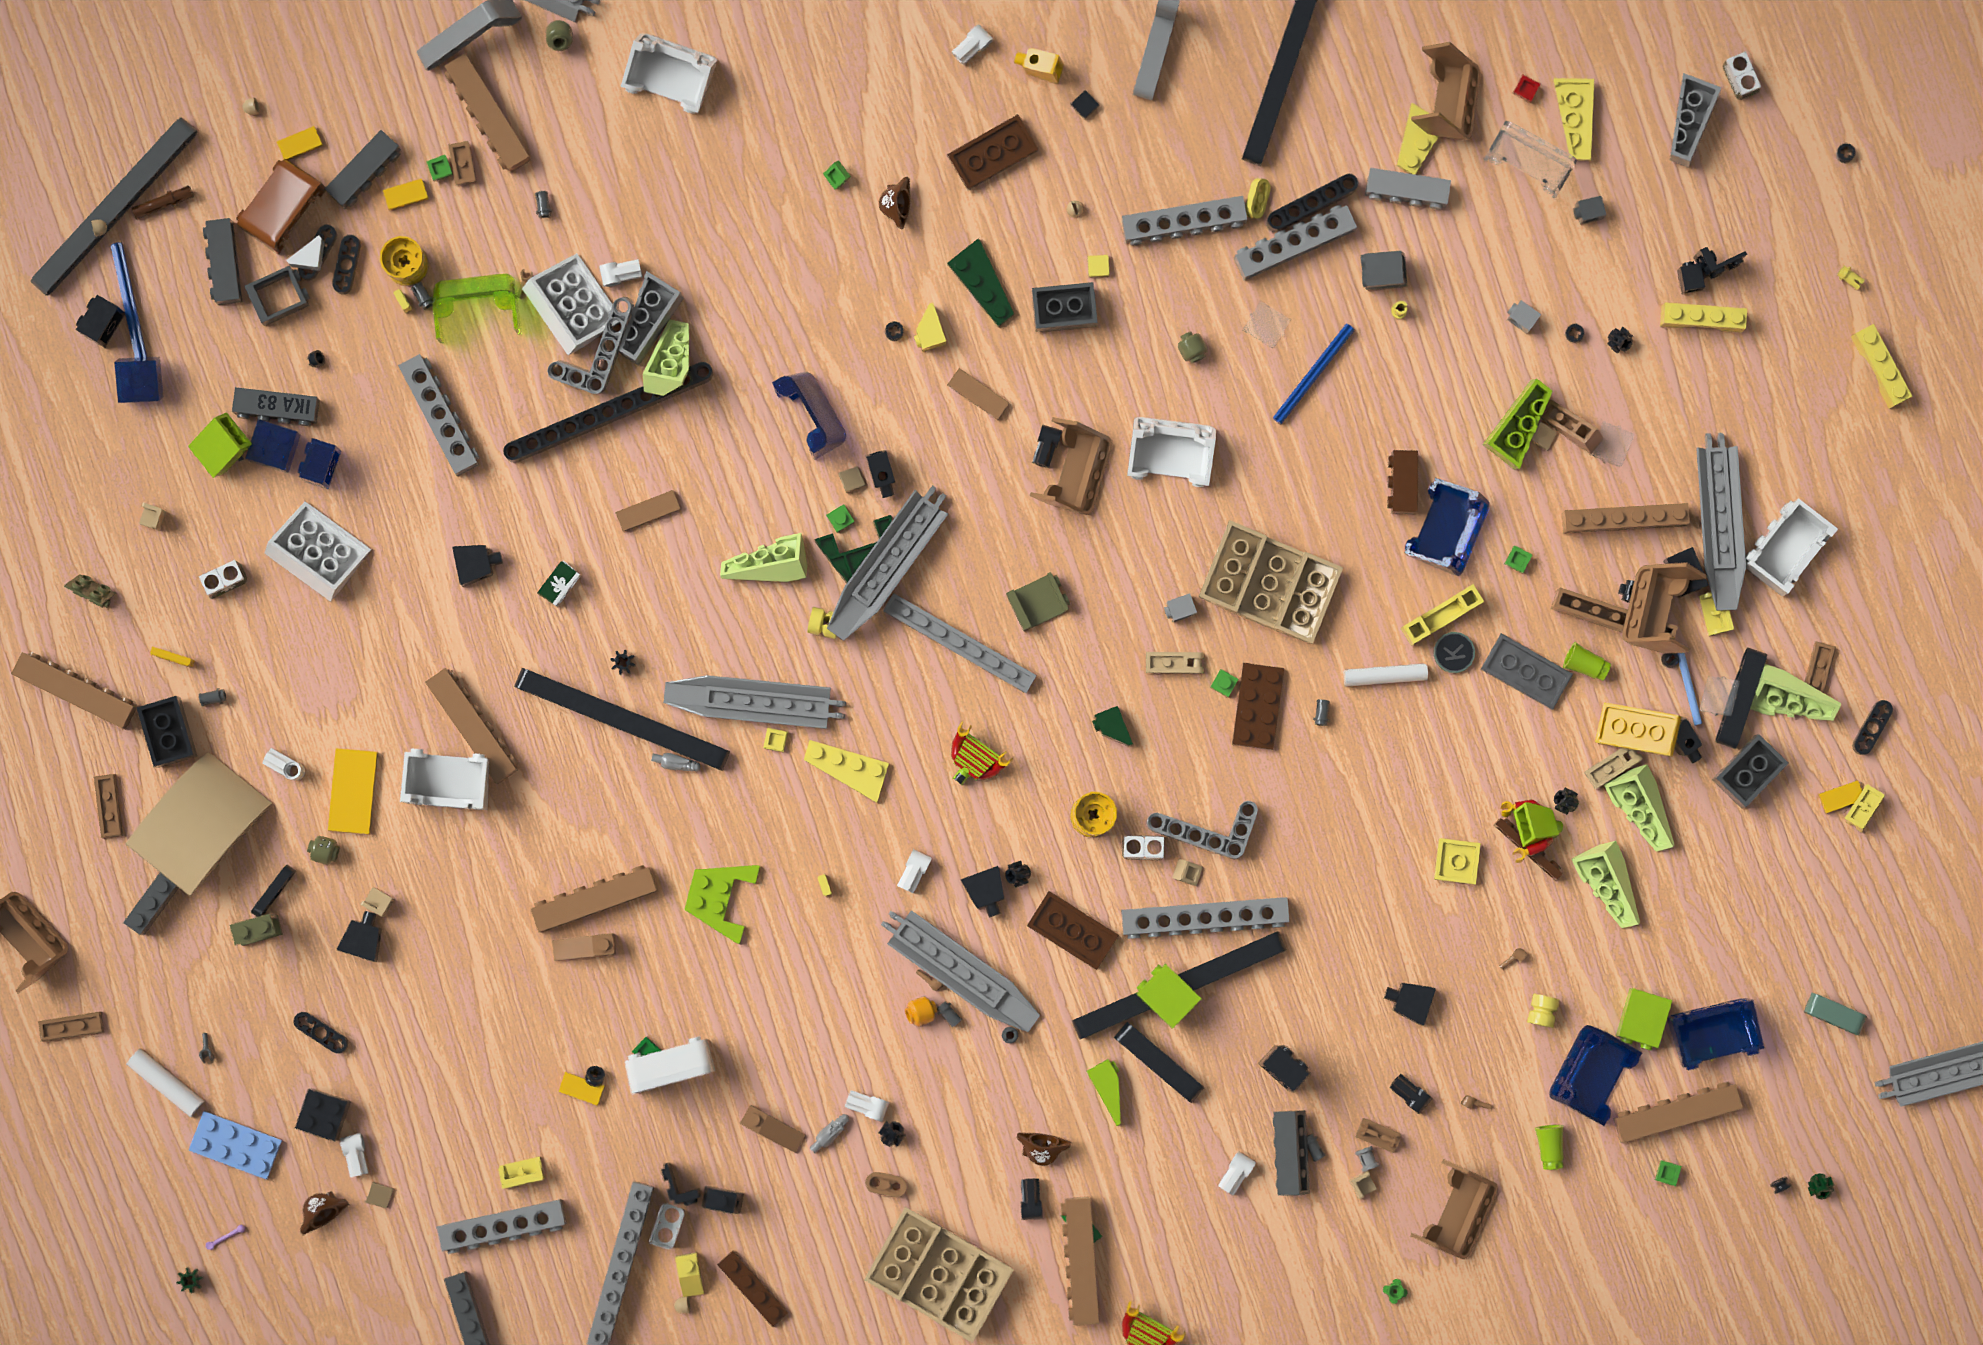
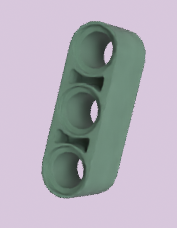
(1835, 1014)

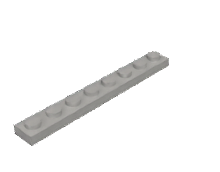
(959, 643)

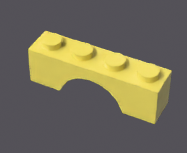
(1690, 315)
(1889, 378)
(1442, 615)

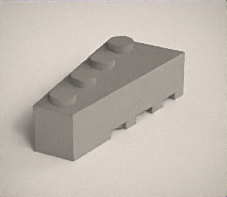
(1693, 114)
(648, 318)

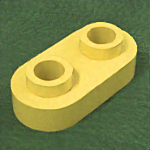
(1257, 198)

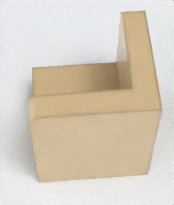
(152, 516)
(378, 902)
(1362, 1184)

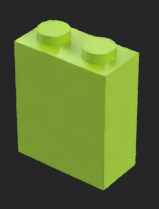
(219, 445)
(1167, 995)
(1643, 1019)

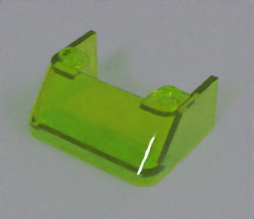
(497, 285)

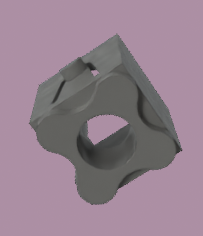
(1384, 270)

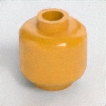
(920, 1011)

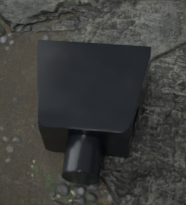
(878, 463)
(474, 563)
(1691, 747)
(985, 890)
(362, 938)
(1411, 1001)
(722, 1200)

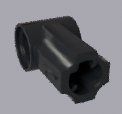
(1048, 440)
(1415, 1097)
(1031, 1204)

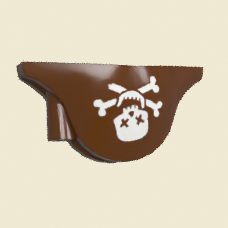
(896, 202)
(1042, 1148)
(320, 1210)

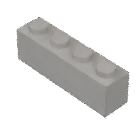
(1407, 188)

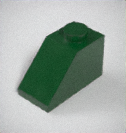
(1112, 726)

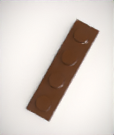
(1550, 868)
(752, 1288)

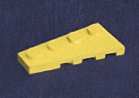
(1576, 110)
(854, 770)

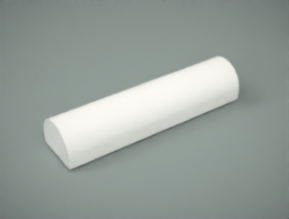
(1385, 675)
(165, 1082)

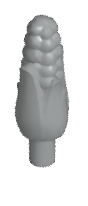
(675, 762)
(829, 1133)

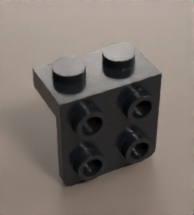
(673, 1193)

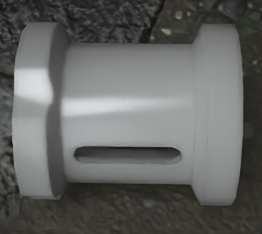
(1367, 1158)

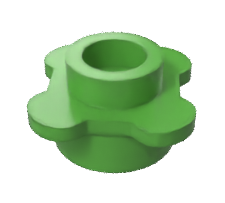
(1394, 1297)

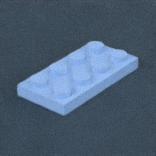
(235, 1145)

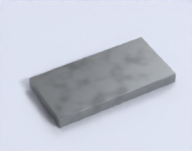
(1526, 671)

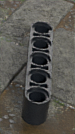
(1318, 195)
(1749, 677)
(1159, 1062)

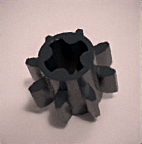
(1620, 340)
(1626, 590)
(617, 661)
(1566, 801)
(1018, 874)
(892, 1133)

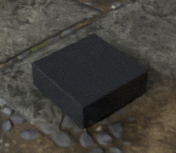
(1084, 104)

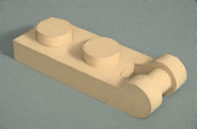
(1174, 662)
(1611, 767)

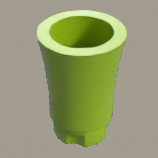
(1586, 662)
(1550, 1145)

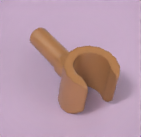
(524, 281)
(1518, 954)
(934, 984)
(1468, 1102)

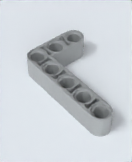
(468, 28)
(1156, 48)
(602, 353)
(1206, 835)

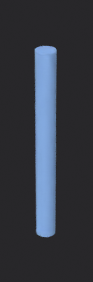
(1689, 689)

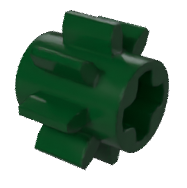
(1820, 1186)
(183, 1281)

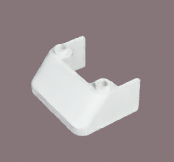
(669, 1065)

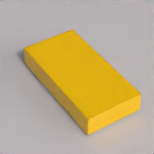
(299, 143)
(405, 194)
(172, 657)
(1840, 796)
(578, 1088)

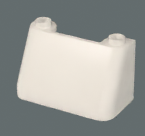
(669, 71)
(1172, 450)
(445, 780)

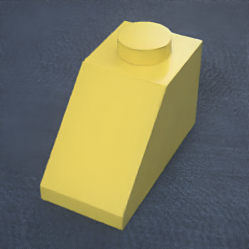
(929, 330)
(689, 1274)

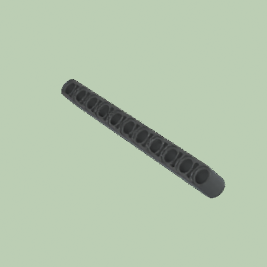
(114, 205)

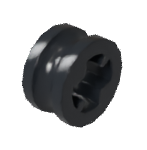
(1850, 148)
(890, 326)
(1578, 328)
(594, 1070)
(1780, 1185)

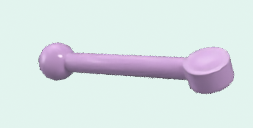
(210, 1245)

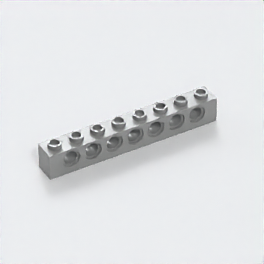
(1278, 906)
(620, 1264)

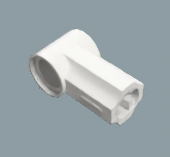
(976, 41)
(613, 273)
(283, 764)
(916, 866)
(870, 1106)
(353, 1148)
(1239, 1169)

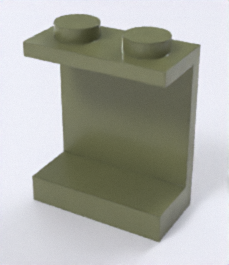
(1038, 601)
(256, 929)

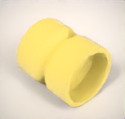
(817, 620)
(1543, 1010)

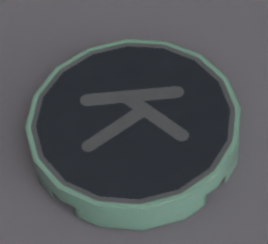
(1454, 652)

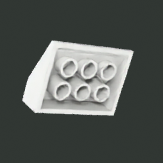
(570, 303)
(317, 551)

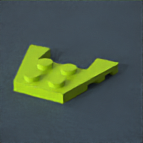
(711, 894)

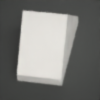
(309, 256)

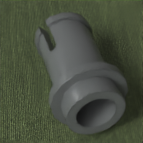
(543, 204)
(423, 297)
(212, 697)
(1322, 712)
(949, 1014)
(1005, 1032)
(1314, 1147)

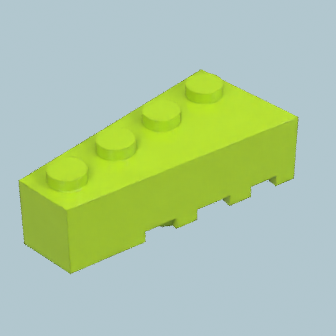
(1516, 428)

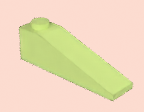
(669, 360)
(778, 562)
(1788, 695)
(1641, 801)
(1608, 876)

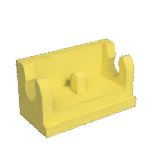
(1715, 621)
(1864, 807)
(521, 1172)

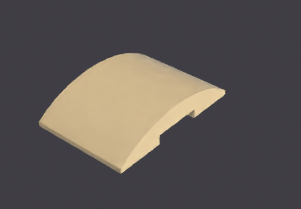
(1270, 582)
(197, 823)
(939, 1274)

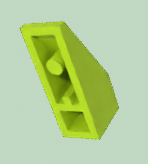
(1107, 1085)

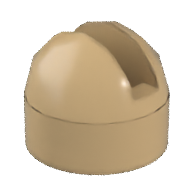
(251, 106)
(1070, 210)
(99, 227)
(682, 1305)

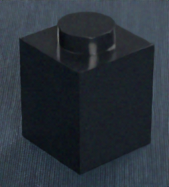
(1690, 277)

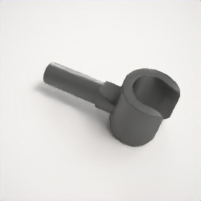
(206, 1052)

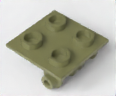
(84, 587)

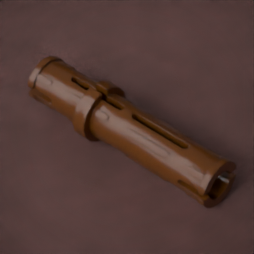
(162, 202)

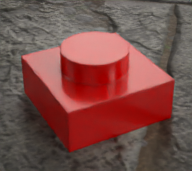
(1526, 88)

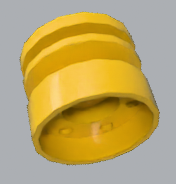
(398, 251)
(1105, 813)

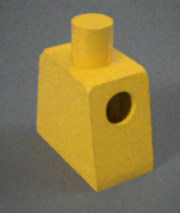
(1041, 64)

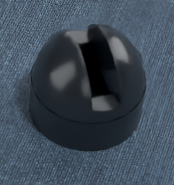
(316, 359)
(1673, 663)

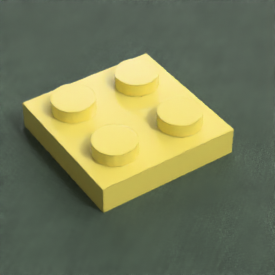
(1457, 861)

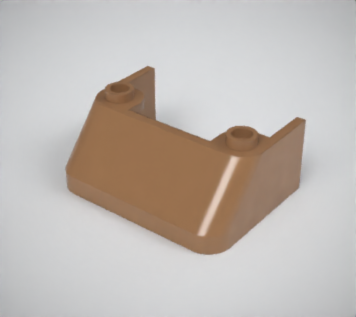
(1456, 93)
(1082, 468)
(1651, 605)
(30, 937)
(1462, 1214)

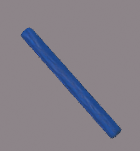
(128, 300)
(1313, 373)

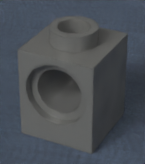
(1589, 210)

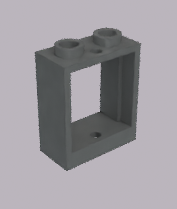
(268, 280)

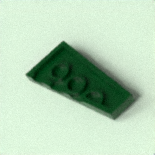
(979, 278)

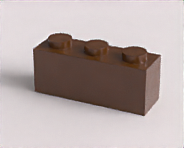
(1403, 482)

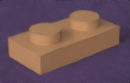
(462, 163)

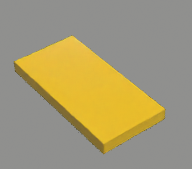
(1638, 729)
(352, 791)

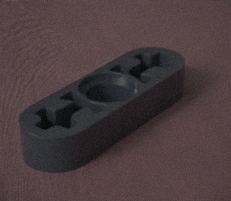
(329, 241)
(354, 250)
(1870, 743)
(273, 891)
(305, 1028)

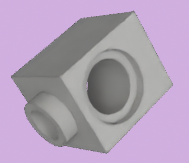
(1523, 316)
(1180, 608)

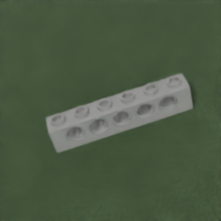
(1233, 205)
(1250, 268)
(410, 371)
(448, 1232)

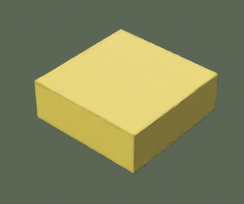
(1098, 266)
(402, 300)
(775, 740)
(824, 885)

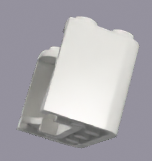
(1788, 546)

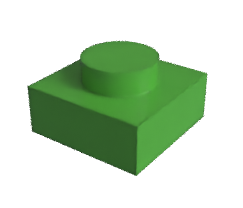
(439, 168)
(836, 175)
(840, 518)
(1518, 559)
(1224, 683)
(1668, 1173)

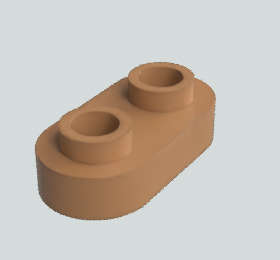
(885, 1185)

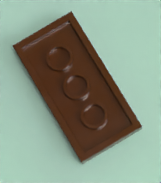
(992, 152)
(1258, 706)
(1072, 930)

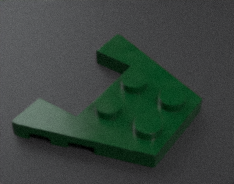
(849, 561)

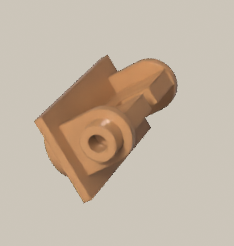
(1378, 1135)

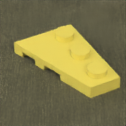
(1415, 143)

